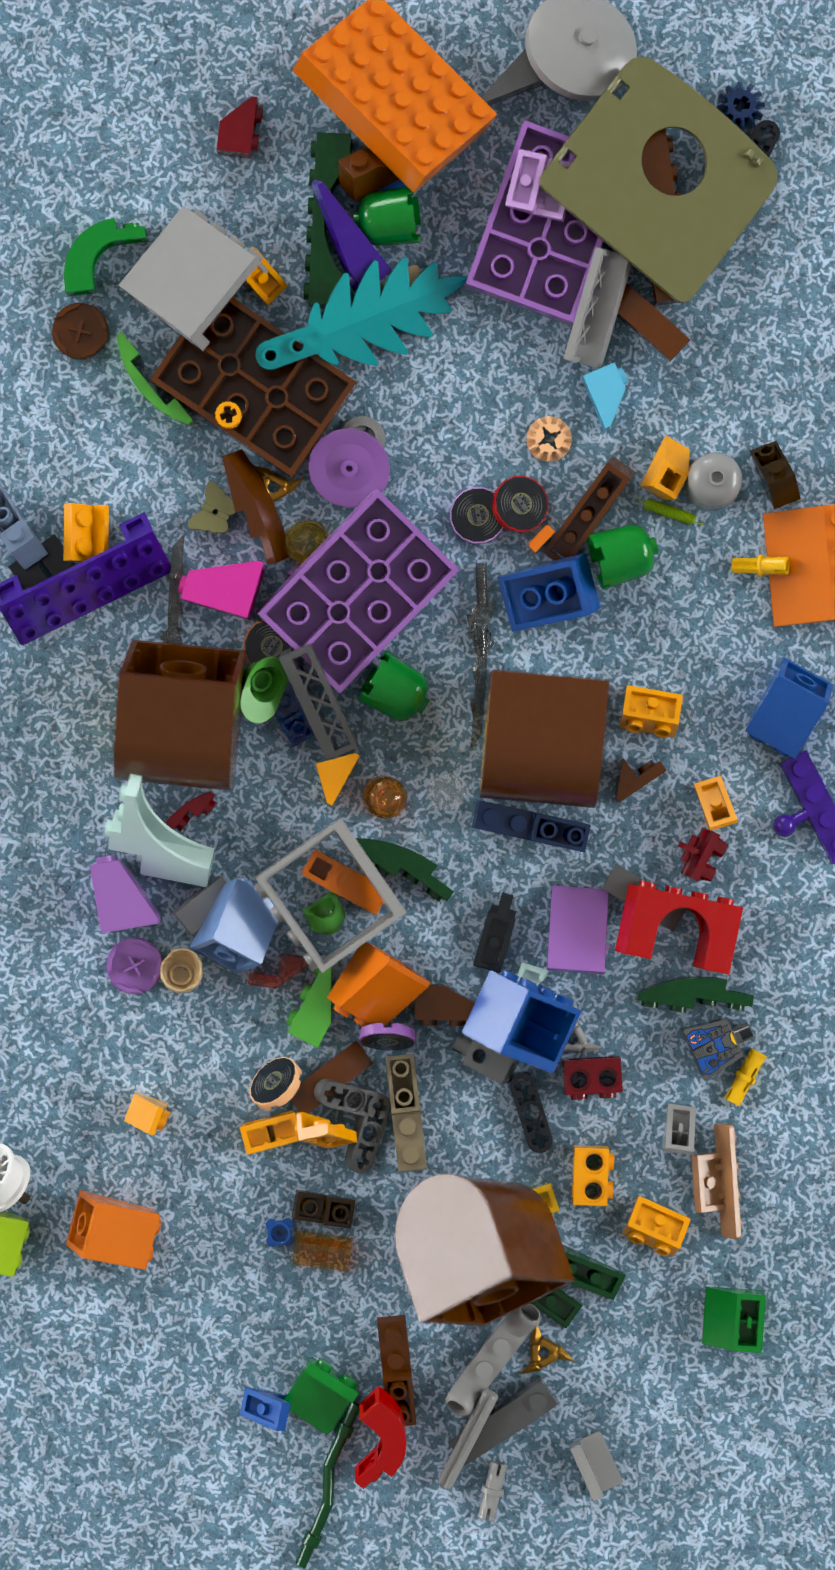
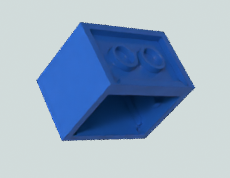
(522, 1020)

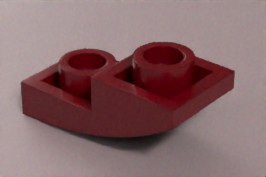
(197, 806)

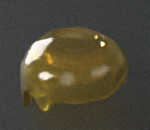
(297, 536)

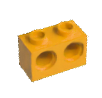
(269, 1132)
(584, 1175)

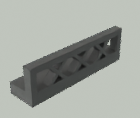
(309, 701)

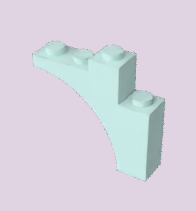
(157, 846)

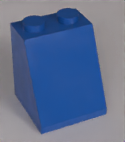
(789, 708)

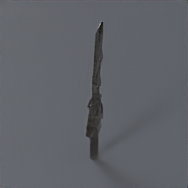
(173, 633)
(482, 643)

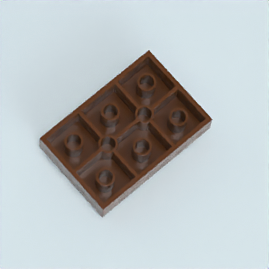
(280, 407)

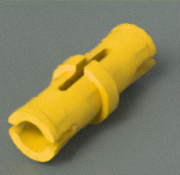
(745, 1077)

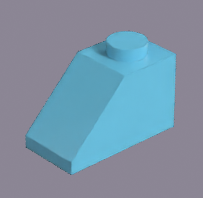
(605, 391)

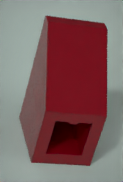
(238, 128)

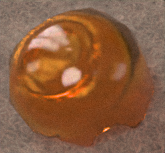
(384, 797)

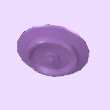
(348, 467)

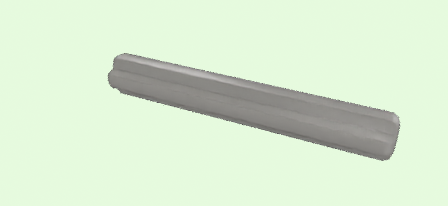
(468, 1438)

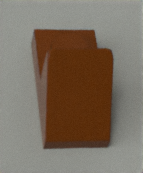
(630, 783)

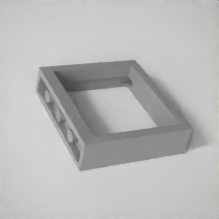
(369, 870)

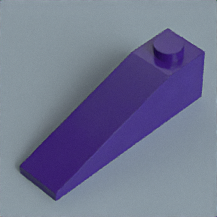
(350, 243)

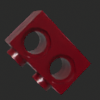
(592, 1068)

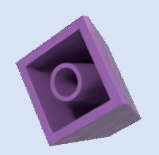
(120, 896)

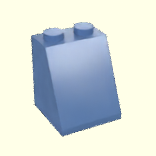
(236, 927)

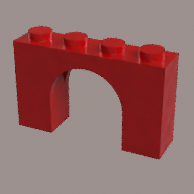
(648, 906)

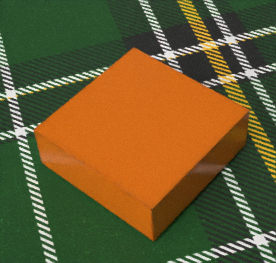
(540, 539)

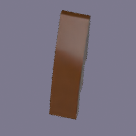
(651, 324)
(252, 496)

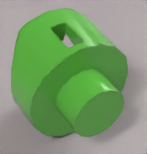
(325, 914)

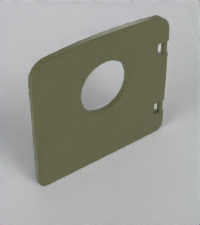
(662, 235)

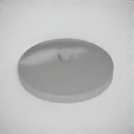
(579, 46)

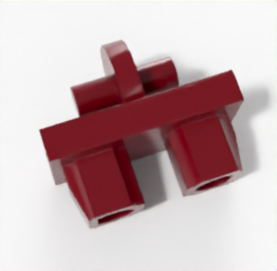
(698, 852)

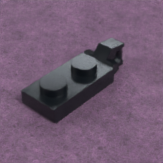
(496, 935)

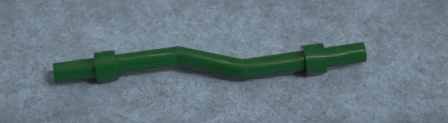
(343, 1432)

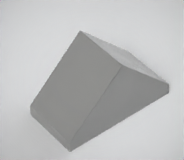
(679, 1129)

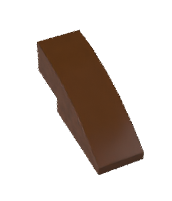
(341, 1068)

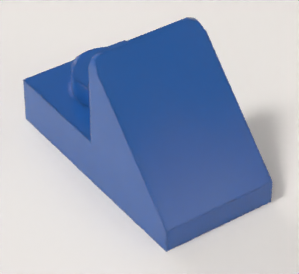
(265, 1408)

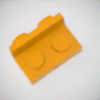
(85, 531)
(651, 711)
(321, 1132)
(656, 1227)

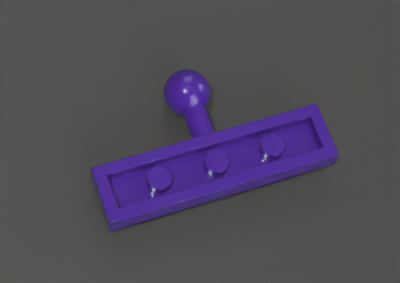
(814, 800)

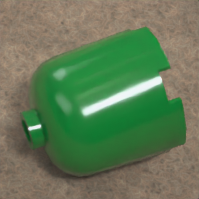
(389, 217)
(622, 554)
(395, 689)

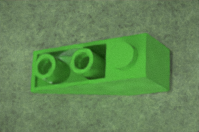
(316, 1011)

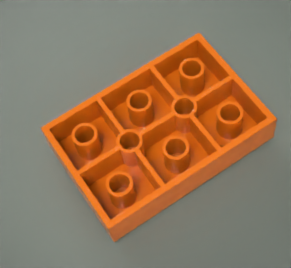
(394, 92)

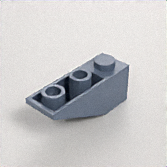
(18, 534)

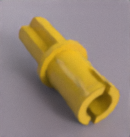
(761, 565)

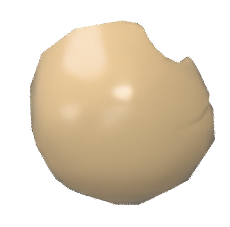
(178, 979)

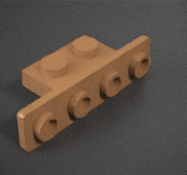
(717, 1181)

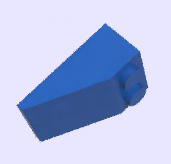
(549, 592)

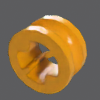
(220, 411)

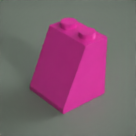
(224, 588)

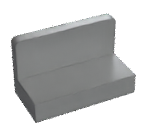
(595, 1464)

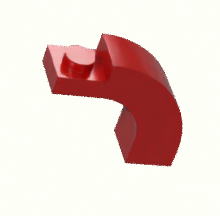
(386, 1418)

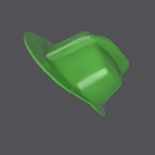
(262, 689)

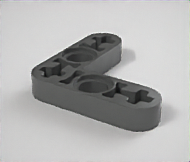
(363, 1109)

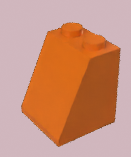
(375, 986)
(113, 1231)

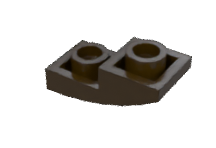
(323, 1209)

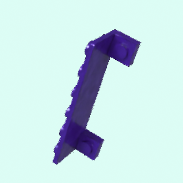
(85, 585)

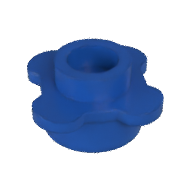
(273, 1238)

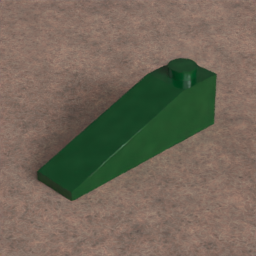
(593, 1274)

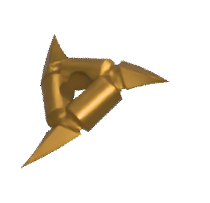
(284, 486)
(539, 1362)

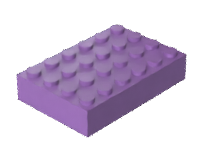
(530, 257)
(358, 589)

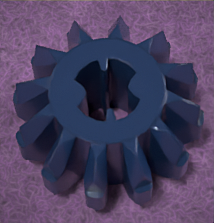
(750, 102)

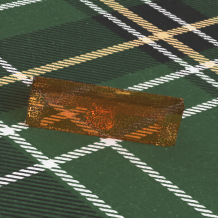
(322, 1250)

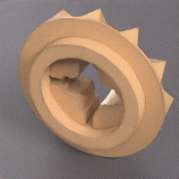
(562, 442)

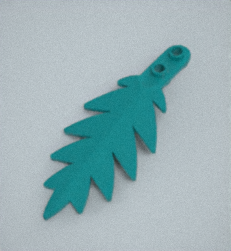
(367, 317)

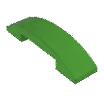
(129, 357)

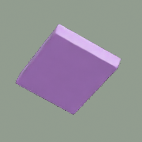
(577, 930)

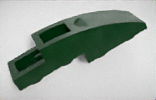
(392, 857)
(681, 994)

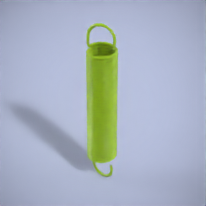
(669, 511)

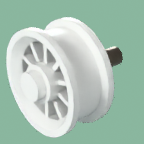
(13, 1178)

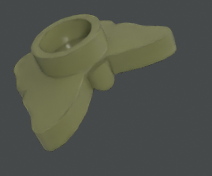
(215, 500)

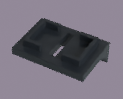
(53, 561)

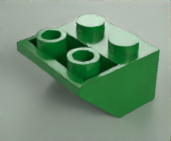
(734, 1319)

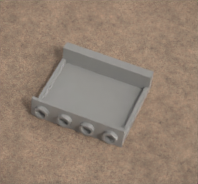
(190, 274)

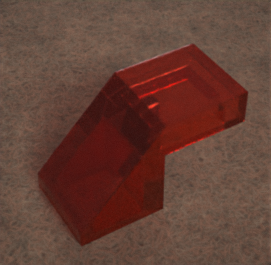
(289, 967)

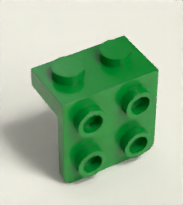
(321, 1394)

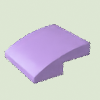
(525, 190)

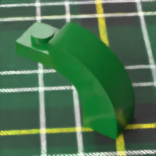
(89, 246)

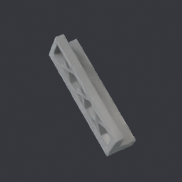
(598, 308)

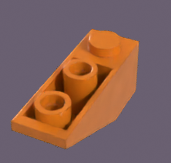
(342, 881)

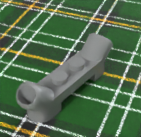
(491, 1359)

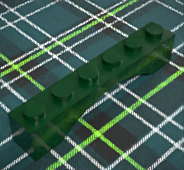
(323, 272)

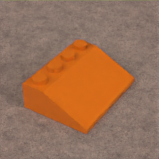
(809, 542)

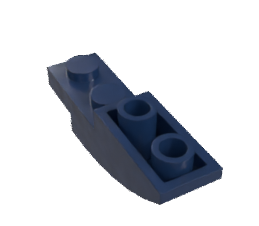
(531, 826)

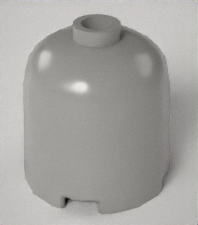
(713, 481)

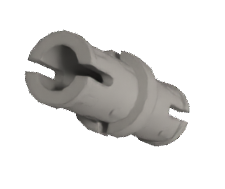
(492, 1490)

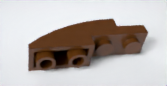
(397, 1363)

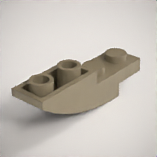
(406, 1113)

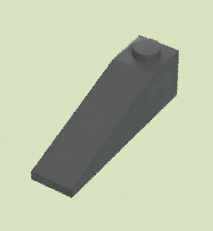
(512, 1416)

